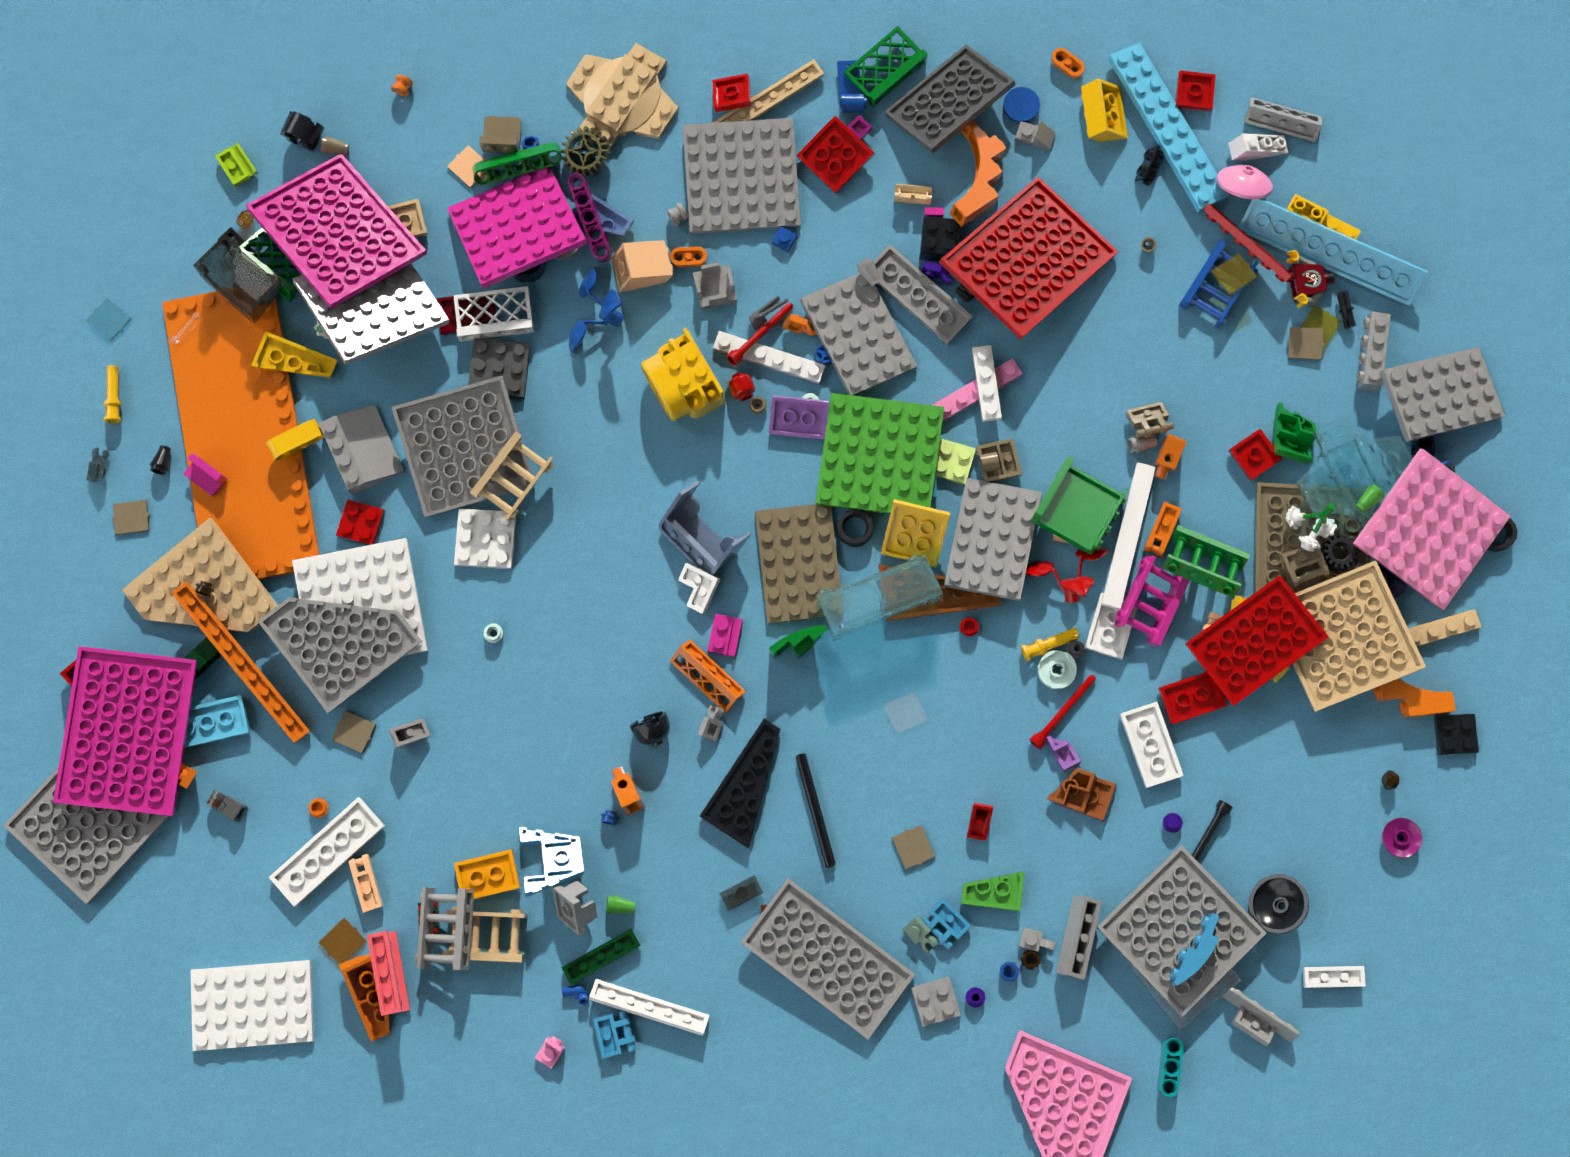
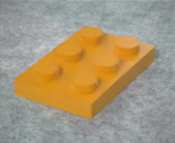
(488, 874)

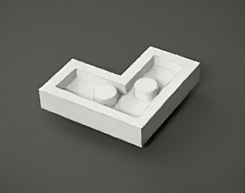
(703, 584)

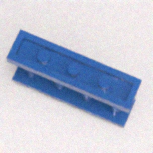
(1200, 283)

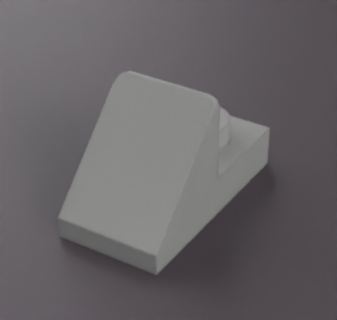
(1037, 136)
(409, 733)

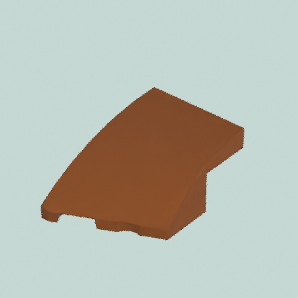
(1085, 794)

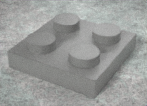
(935, 1001)

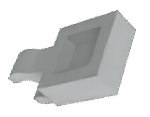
(710, 725)
(1033, 940)

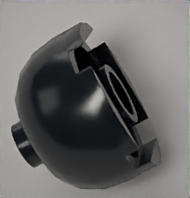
(651, 729)

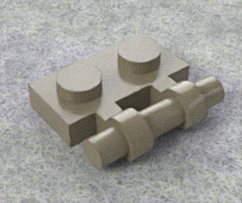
(1147, 415)

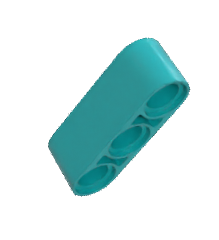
(1173, 1077)

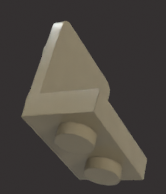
(501, 135)

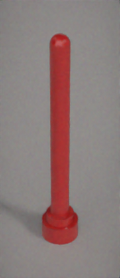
(735, 356)
(1039, 739)

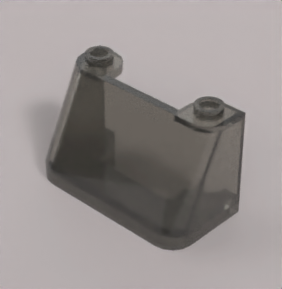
(238, 278)

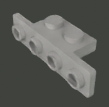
(1257, 1020)

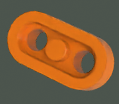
(1069, 62)
(688, 255)

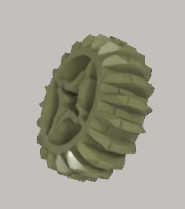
(585, 144)

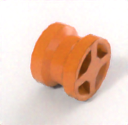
(402, 85)

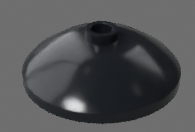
(1266, 902)

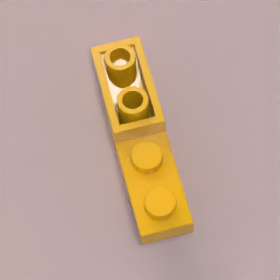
(1319, 214)

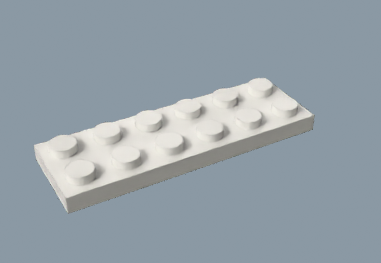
(327, 851)

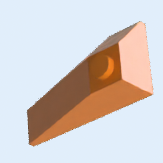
(362, 987)

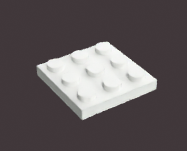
(484, 539)

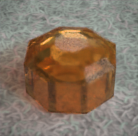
(244, 219)

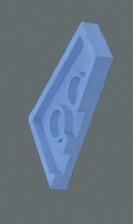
(612, 220)

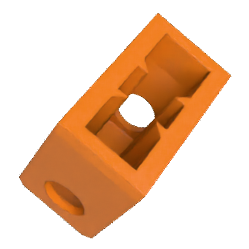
(1172, 448)
(628, 796)

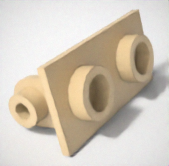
(913, 194)

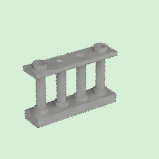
(463, 929)

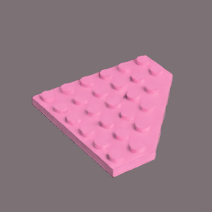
(1065, 1097)

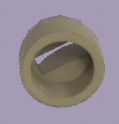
(1152, 243)

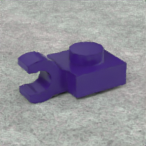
(934, 270)

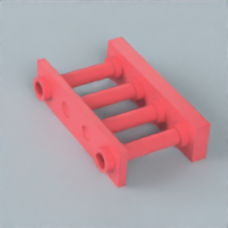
(388, 972)

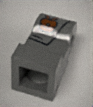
(226, 805)

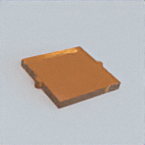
(342, 941)

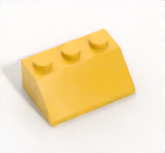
(1104, 111)

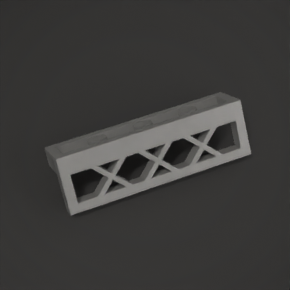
(1283, 119)

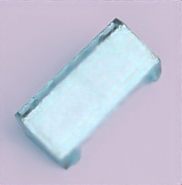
(879, 596)

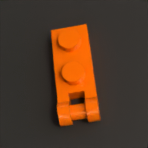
(1162, 528)

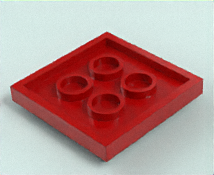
(835, 154)

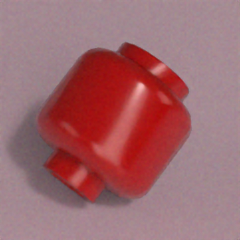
(741, 386)

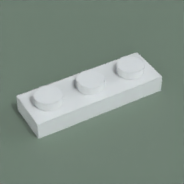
(1333, 976)

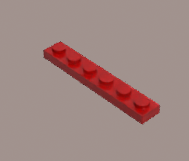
(1242, 238)

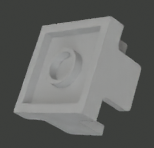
(714, 285)
(570, 909)

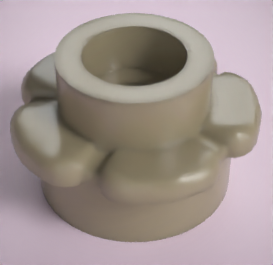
(757, 410)

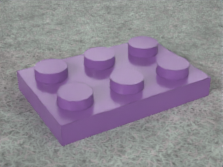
(798, 417)

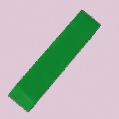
(509, 170)

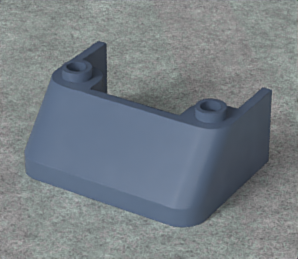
(694, 537)

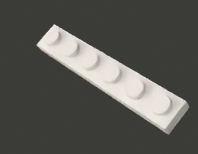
(771, 358)
(649, 1007)

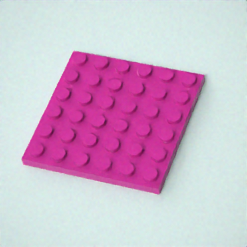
(516, 226)

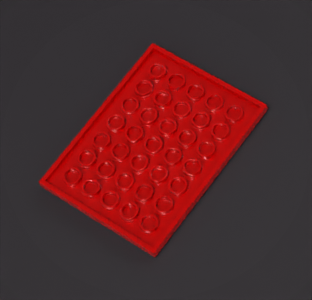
(1028, 257)

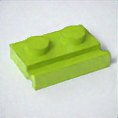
(236, 164)

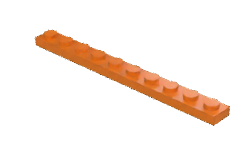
(240, 662)

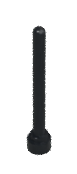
(1222, 809)

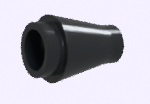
(160, 462)

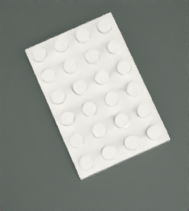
(252, 1005)

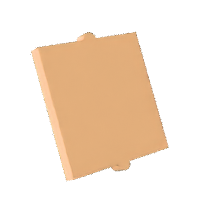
(463, 165)

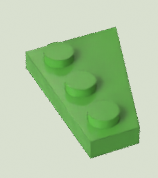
(995, 892)

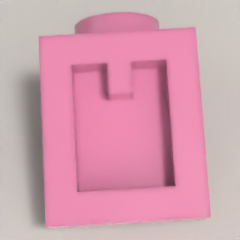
(550, 1051)

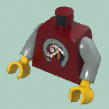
(1310, 280)

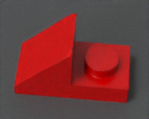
(979, 821)

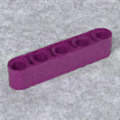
(586, 210)

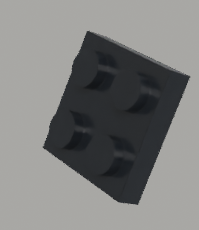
(1456, 734)

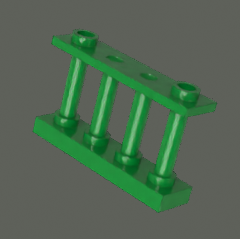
(1210, 548)

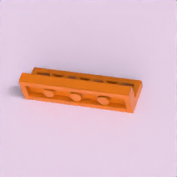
(709, 672)

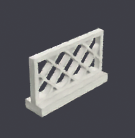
(492, 329)

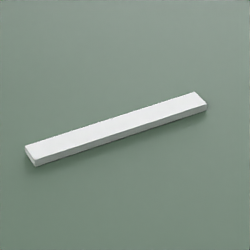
(1128, 536)

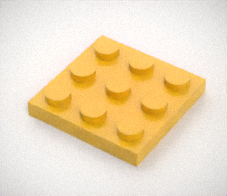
(915, 531)

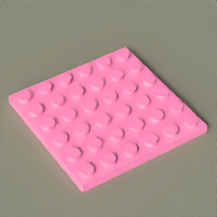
(1431, 529)

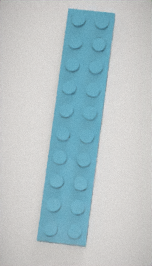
(1168, 126)
(1333, 250)

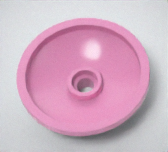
(1245, 182)

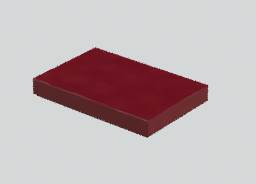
(448, 306)

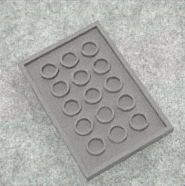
(858, 334)
(1442, 394)
(992, 539)

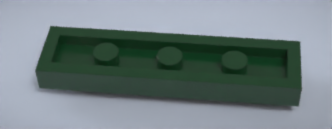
(601, 956)

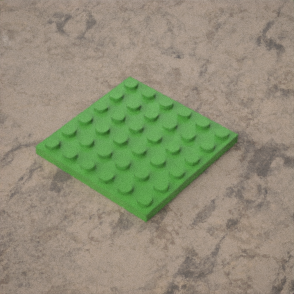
(878, 453)

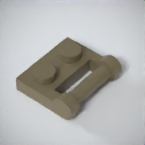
(1302, 558)

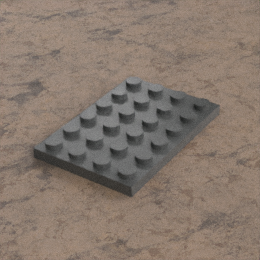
(949, 98)

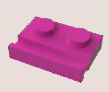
(725, 635)

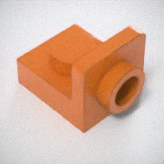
(186, 776)

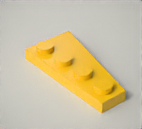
(287, 356)

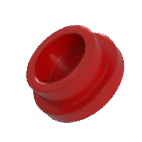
(969, 627)

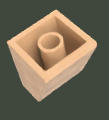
(641, 265)

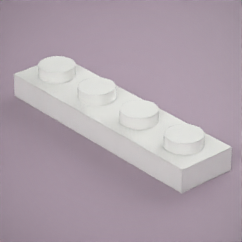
(986, 383)

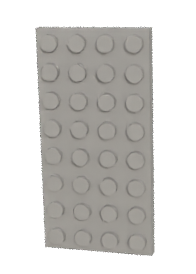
(827, 958)

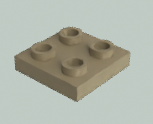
(998, 460)

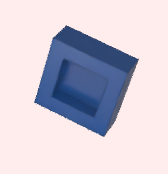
(784, 239)

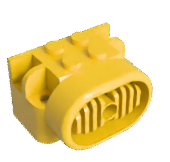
(683, 379)

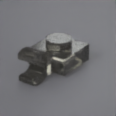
(96, 467)

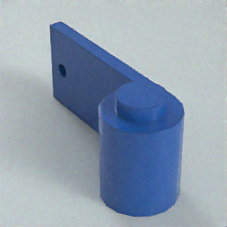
(849, 95)

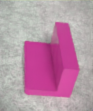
(204, 475)

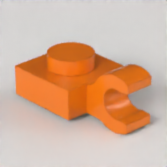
(798, 324)

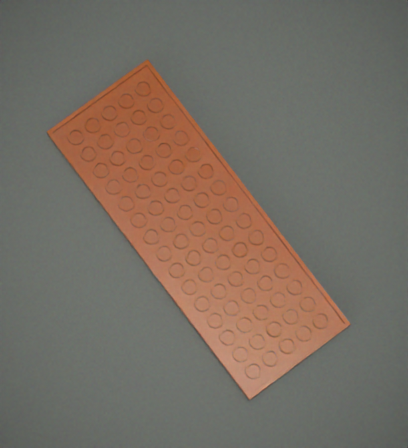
(228, 419)

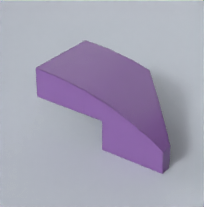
(1063, 753)

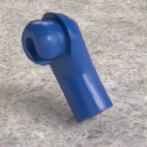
(578, 992)

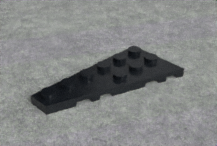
(739, 796)

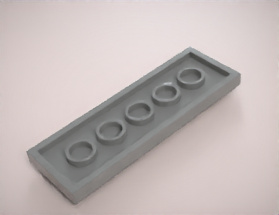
(920, 295)

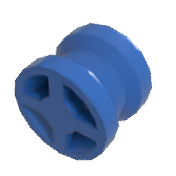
(822, 350)

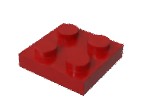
(1195, 90)
(731, 93)
(1255, 454)
(360, 522)

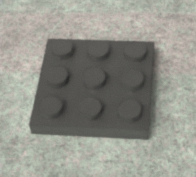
(501, 358)

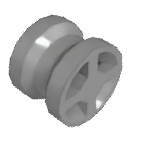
(678, 214)

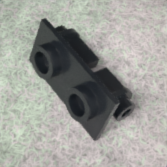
(1152, 158)

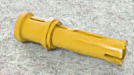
(112, 401)
(1041, 646)

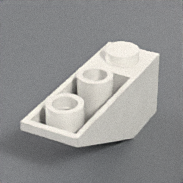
(1257, 146)

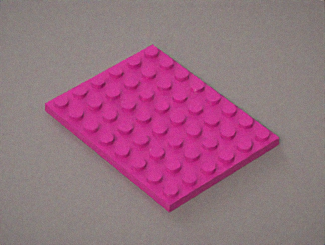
(336, 230)
(125, 731)

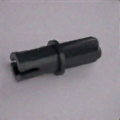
(1346, 309)

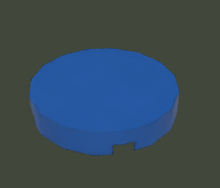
(1021, 104)

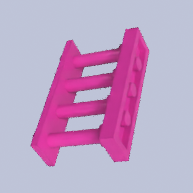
(1165, 615)

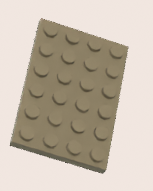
(796, 560)

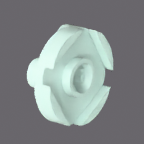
(1061, 659)

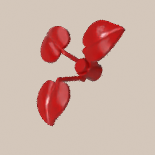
(1072, 587)

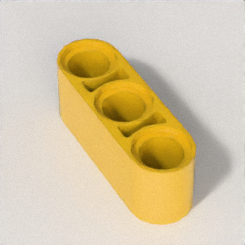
(295, 439)

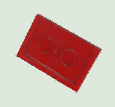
(1191, 698)

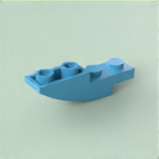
(1194, 958)

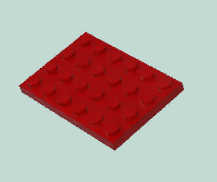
(1256, 640)

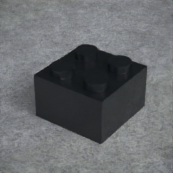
(938, 237)

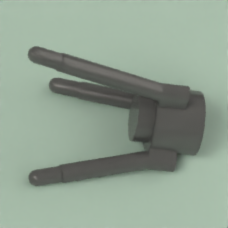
(758, 318)

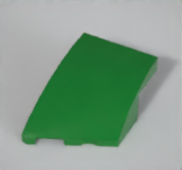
(1292, 435)
(798, 642)

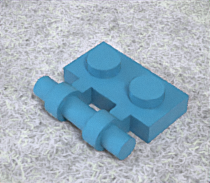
(948, 918)
(608, 1036)

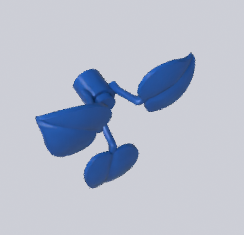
(607, 313)

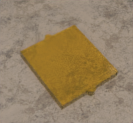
(1234, 274)
(1321, 319)

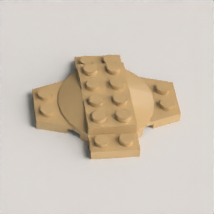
(623, 94)

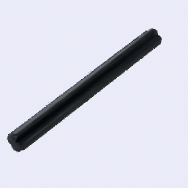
(815, 810)

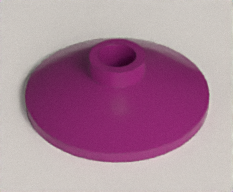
(1411, 837)

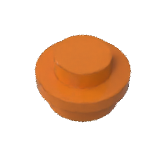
(318, 807)

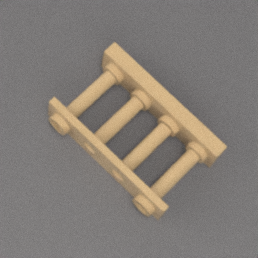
(492, 474)
(493, 953)

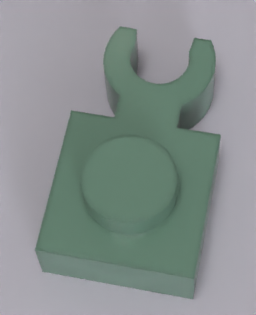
(918, 931)

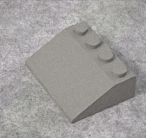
(361, 448)

